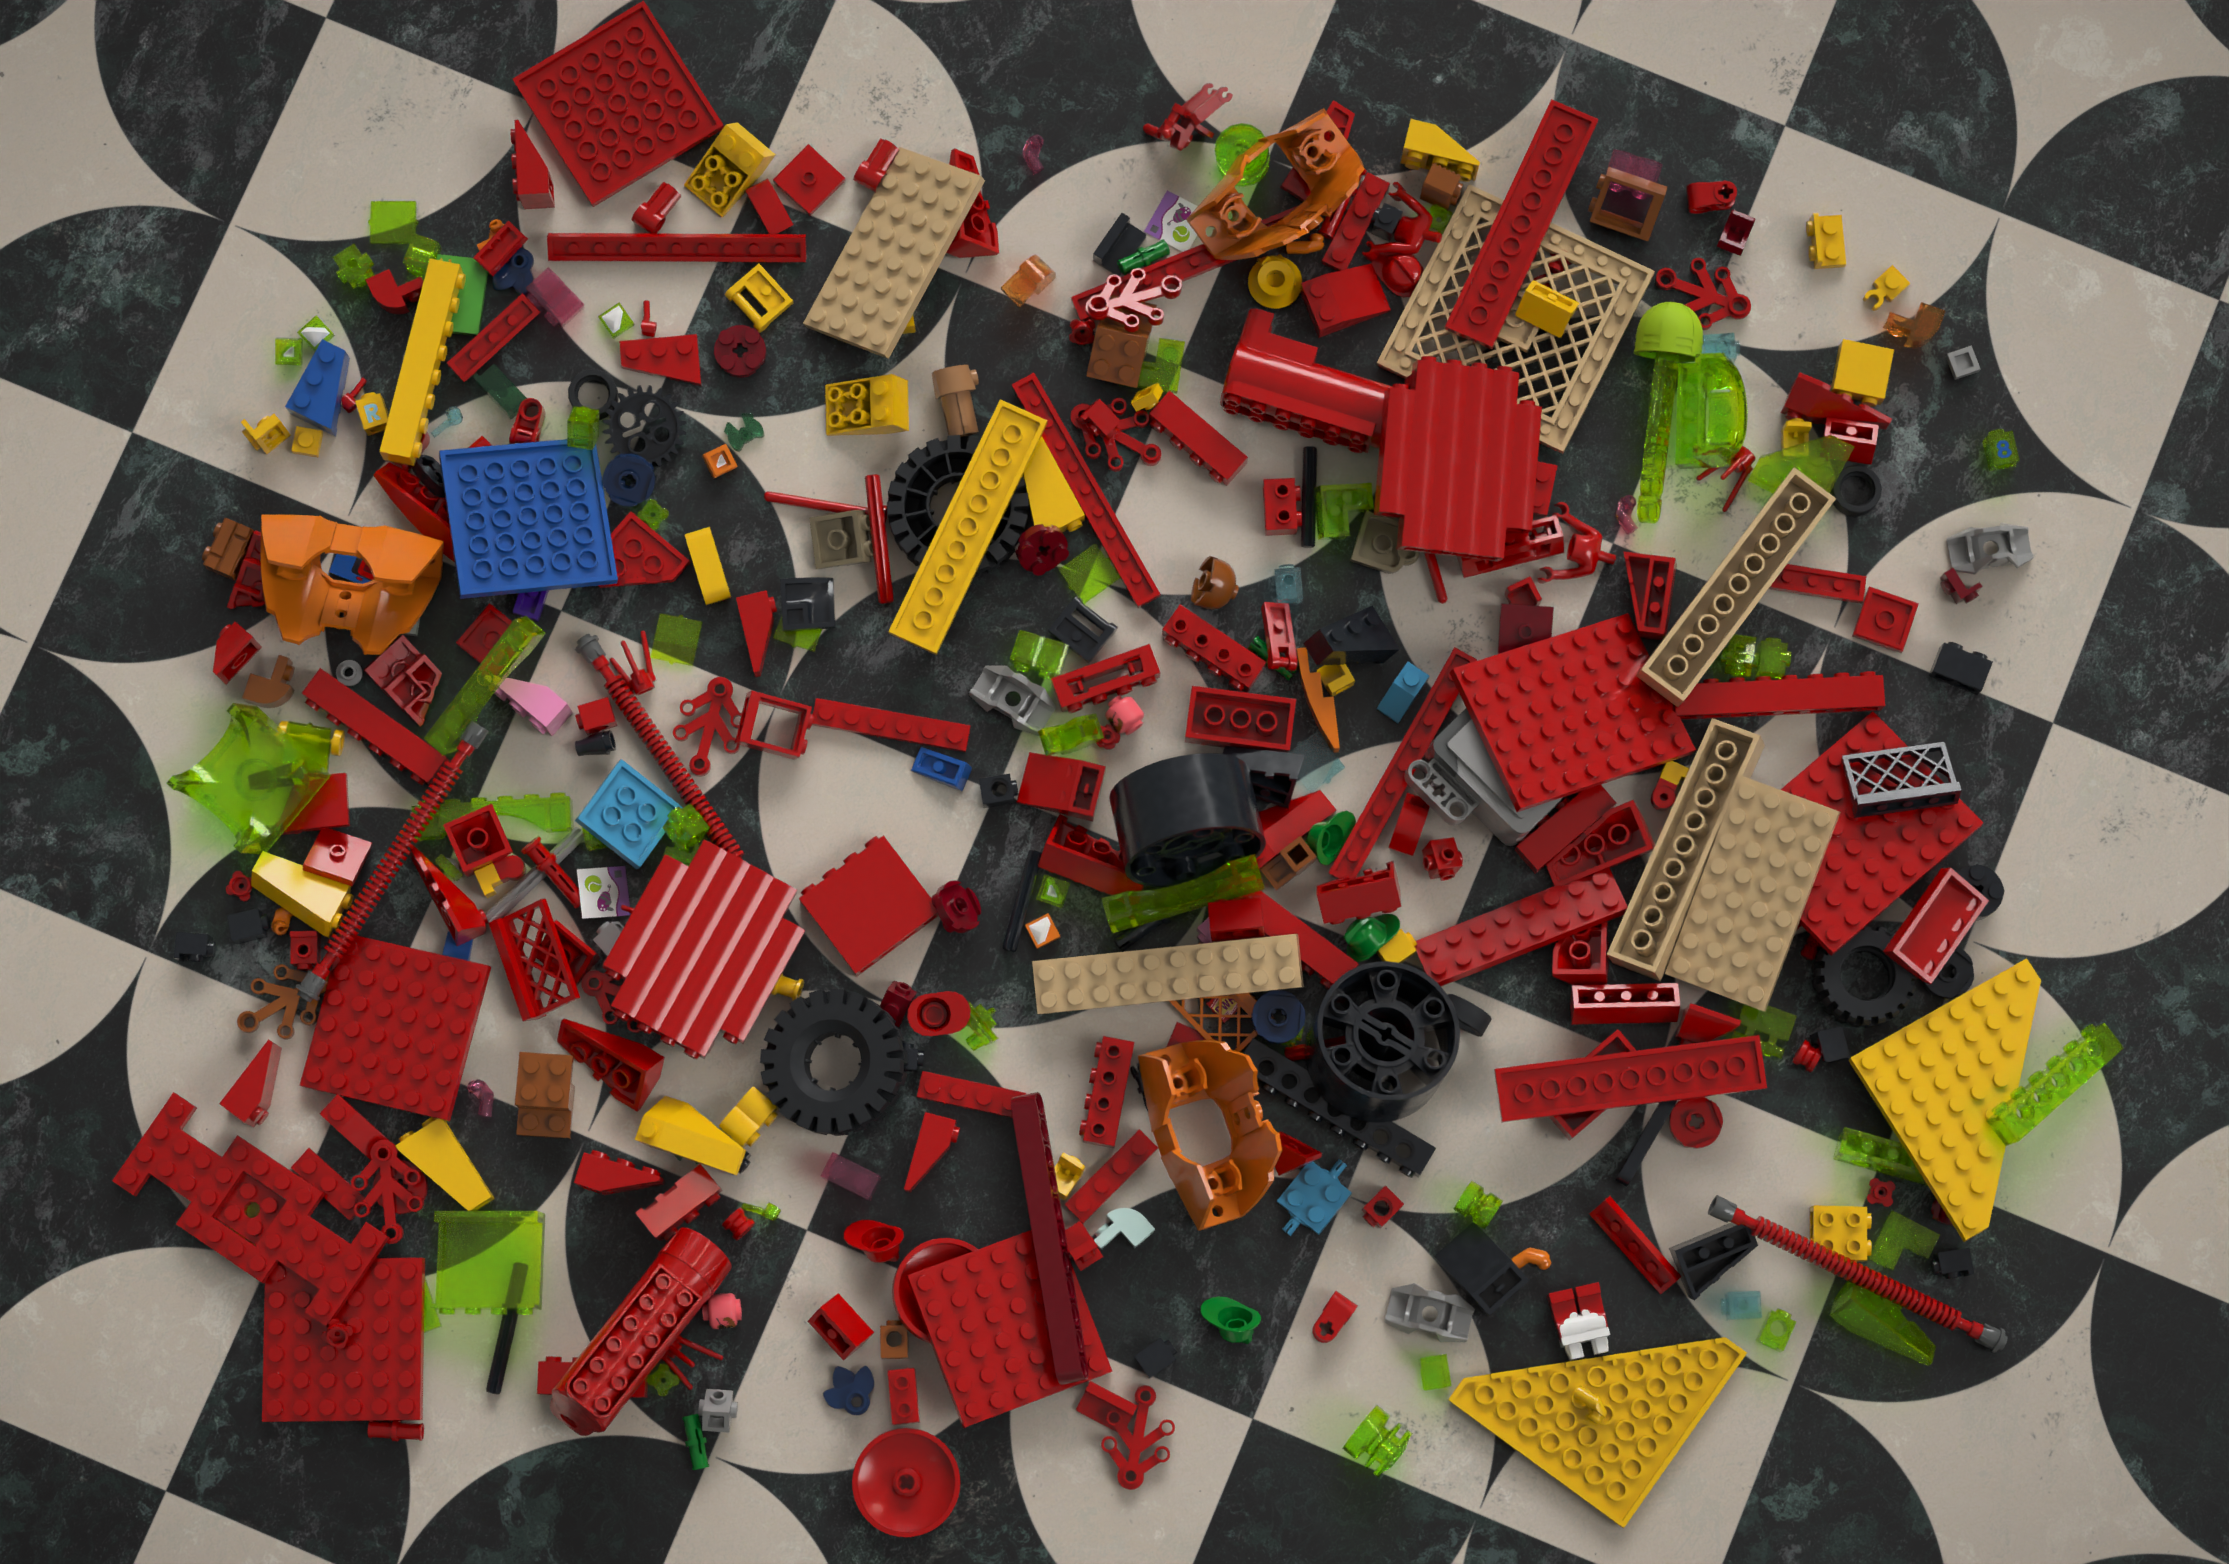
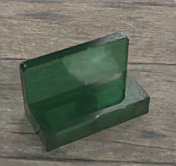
(500, 390)

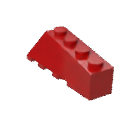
(1085, 859)

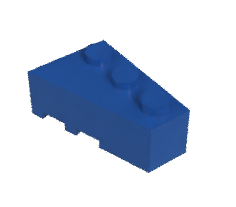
(321, 388)

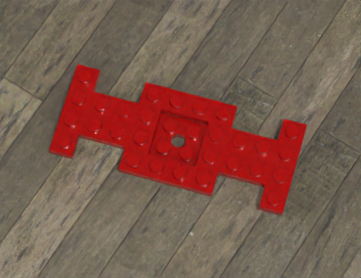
(226, 1187)

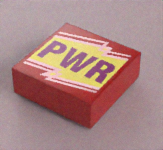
(1229, 1007)

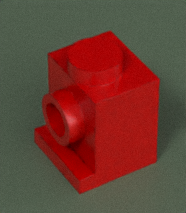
(1100, 420)
(312, 940)

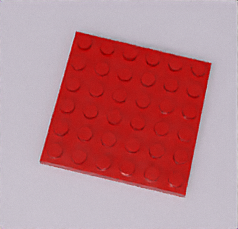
(618, 103)
(396, 1027)
(993, 1329)
(376, 1371)

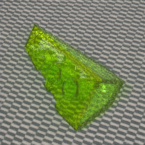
(1881, 1322)

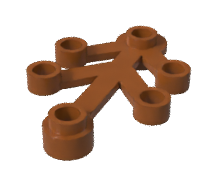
(287, 999)

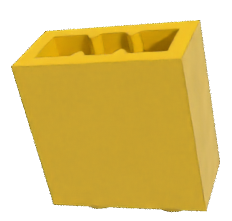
(1862, 372)
(1842, 1230)

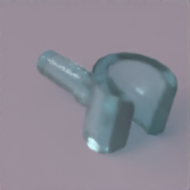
(454, 417)

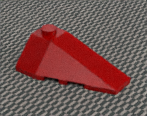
(1583, 957)
(621, 1063)

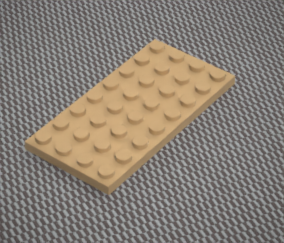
(894, 252)
(1752, 893)

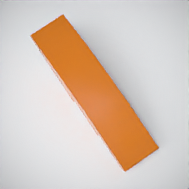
(1321, 707)

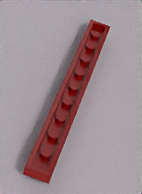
(676, 247)
(1183, 265)
(1088, 493)
(1393, 781)

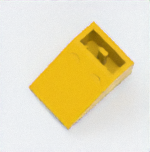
(1430, 145)
(729, 168)
(867, 406)

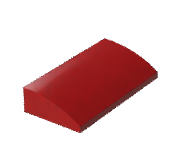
(1936, 925)

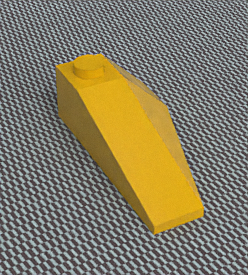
(684, 1132)

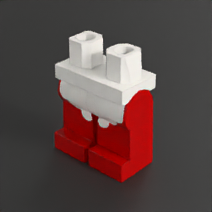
(1581, 1327)

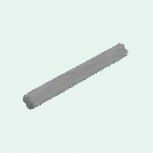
(534, 877)

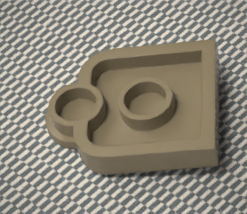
(1377, 545)

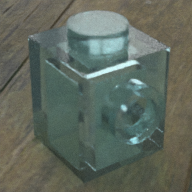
(1721, 343)
(1288, 584)
(1741, 1305)

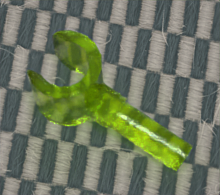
(770, 1212)

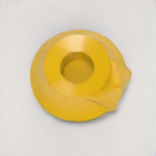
(1274, 281)

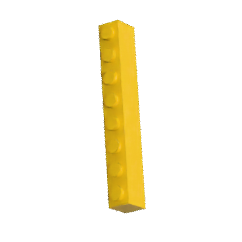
(422, 362)

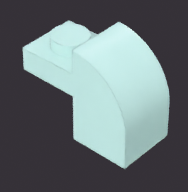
(1125, 1221)

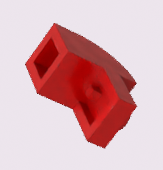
(394, 297)
(1409, 824)
(1081, 1246)

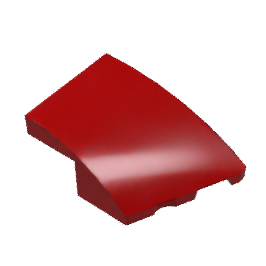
(248, 585)
(405, 678)
(326, 809)

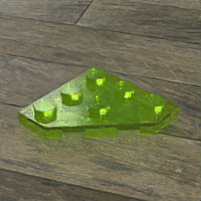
(1817, 459)

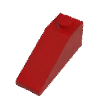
(757, 621)
(353, 1126)
(932, 1144)

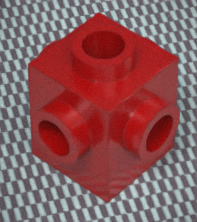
(1442, 858)

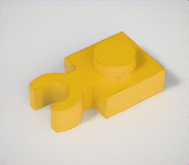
(1887, 286)

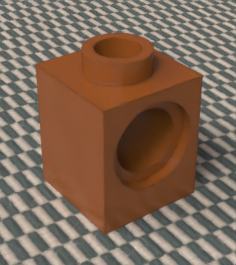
(900, 1351)

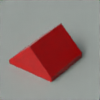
(578, 954)

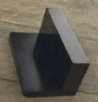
(1120, 241)

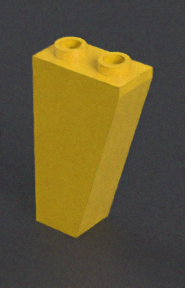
(1049, 493)
(302, 893)
(444, 1160)

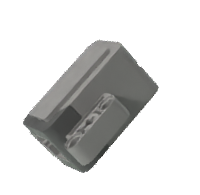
(1469, 780)

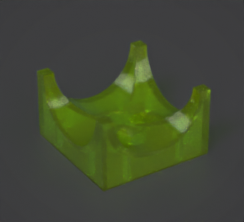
(253, 779)

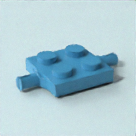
(1314, 1197)

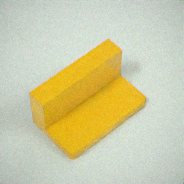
(1546, 308)

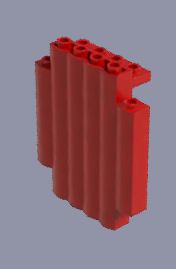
(1457, 459)
(703, 950)

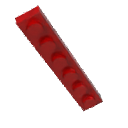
(891, 725)

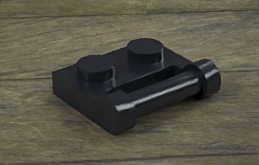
(1078, 636)

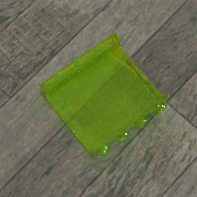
(489, 1261)

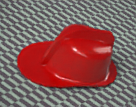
(1398, 272)
(939, 1013)
(876, 1239)

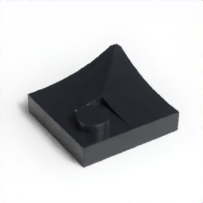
(807, 603)

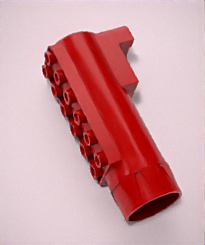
(1282, 385)
(639, 1332)

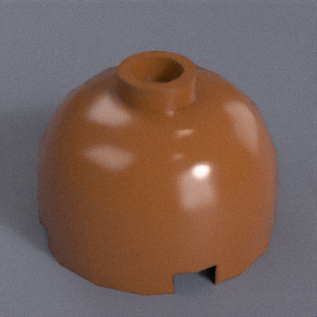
(1215, 585)

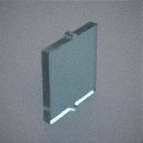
(1318, 763)

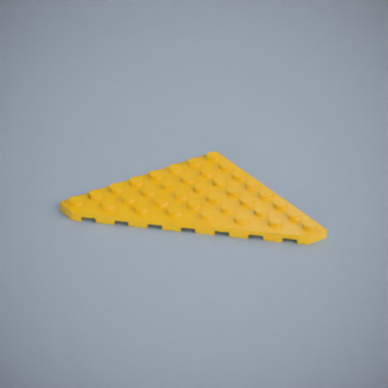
(1945, 1079)
(1650, 1407)

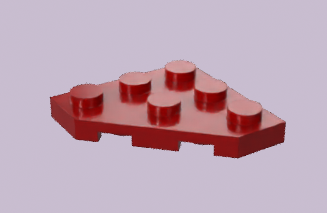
(643, 555)

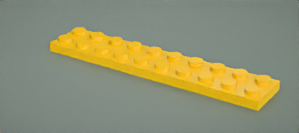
(968, 527)

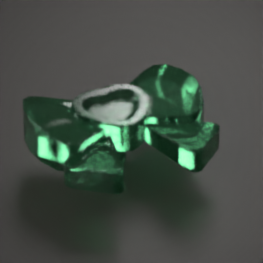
(752, 430)

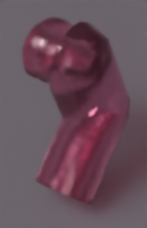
(1031, 153)
(1624, 512)
(484, 1094)

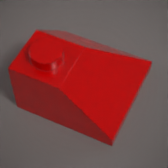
(233, 651)
(478, 839)
(1703, 1025)

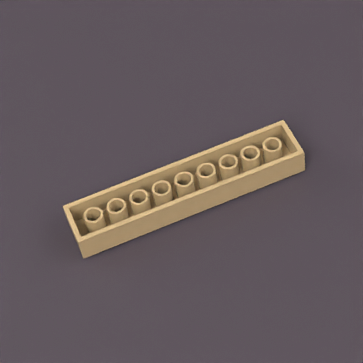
(1735, 587)
(1682, 850)
(1168, 974)

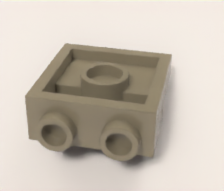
(841, 539)

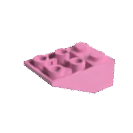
(537, 701)

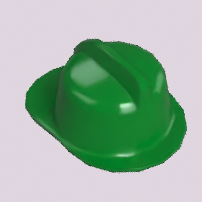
(1329, 837)
(1369, 935)
(1231, 1318)

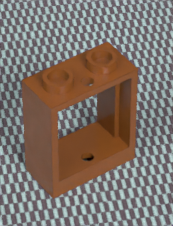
(1621, 223)

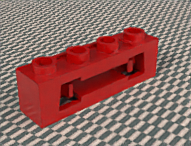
(1521, 548)
(1099, 693)

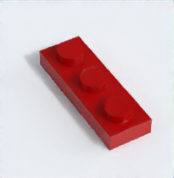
(326, 1179)

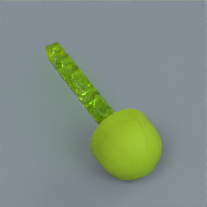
(1670, 336)

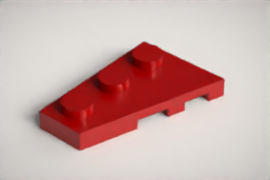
(664, 356)

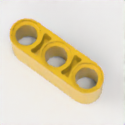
(707, 566)

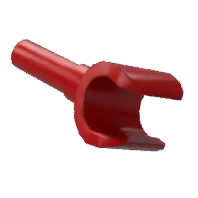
(647, 326)
(348, 399)

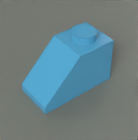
(1403, 692)

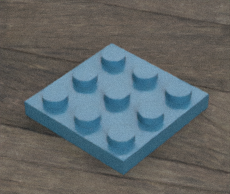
(627, 814)

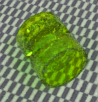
(1478, 1204)

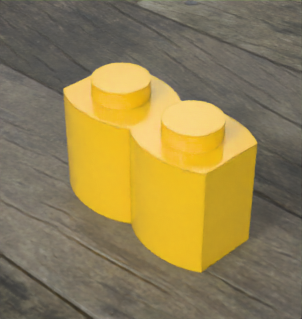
(749, 1117)

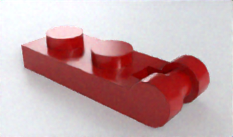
(1279, 635)

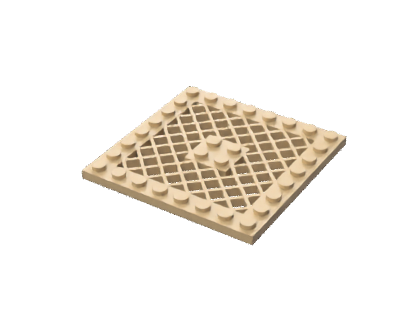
(1518, 333)

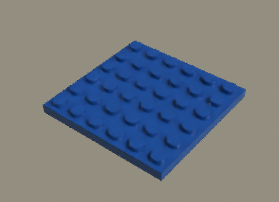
(527, 518)

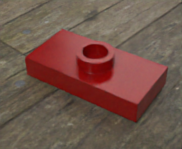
(500, 248)

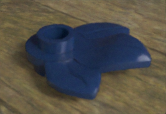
(514, 275)
(850, 1385)

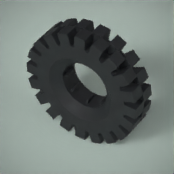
(917, 484)
(790, 1053)

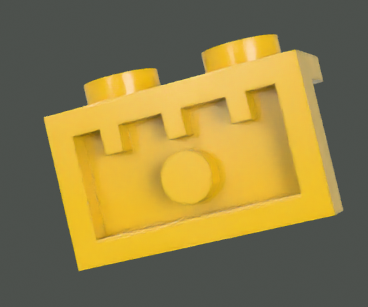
(1827, 241)
(268, 433)

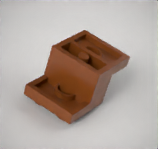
(1118, 353)
(545, 1095)

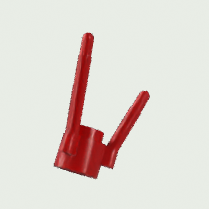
(1741, 462)
(640, 680)
(674, 1351)

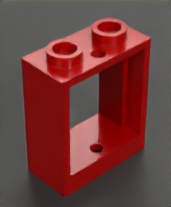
(748, 718)

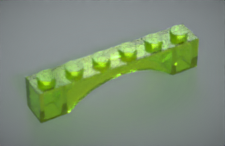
(503, 658)
(549, 813)
(1142, 907)

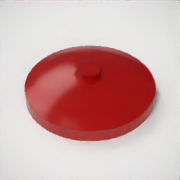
(920, 1258)
(906, 1482)

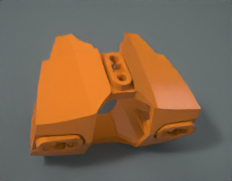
(1329, 172)
(308, 600)
(1215, 1072)

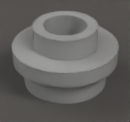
(352, 680)

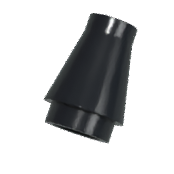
(596, 744)

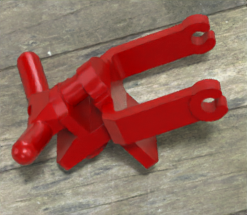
(1192, 114)

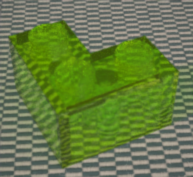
(1335, 503)

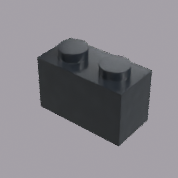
(1961, 667)

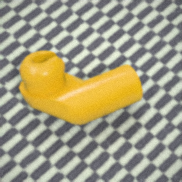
(1593, 1401)

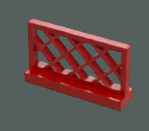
(519, 967)

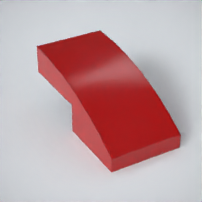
(769, 207)

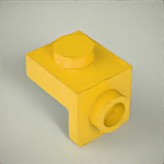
(1795, 432)
(1068, 1173)

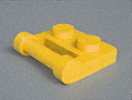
(765, 291)

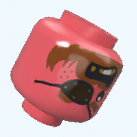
(1124, 715)
(722, 1311)

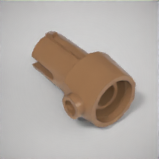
(954, 389)

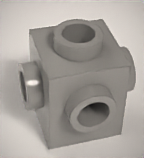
(717, 1410)

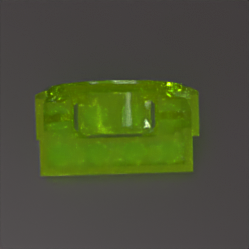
(1726, 412)

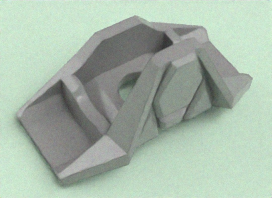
(1968, 554)
(1035, 702)
(1407, 1306)

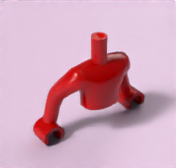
(1410, 231)
(1582, 549)

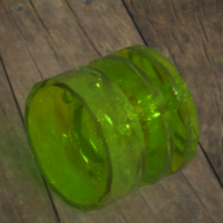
(1236, 141)
(1377, 1441)

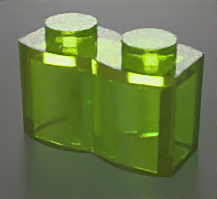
(1039, 654)

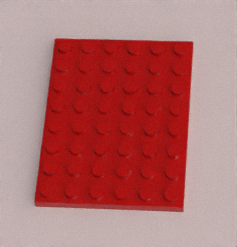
(1570, 712)
(1873, 856)

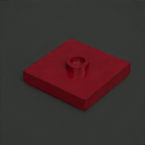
(1523, 625)

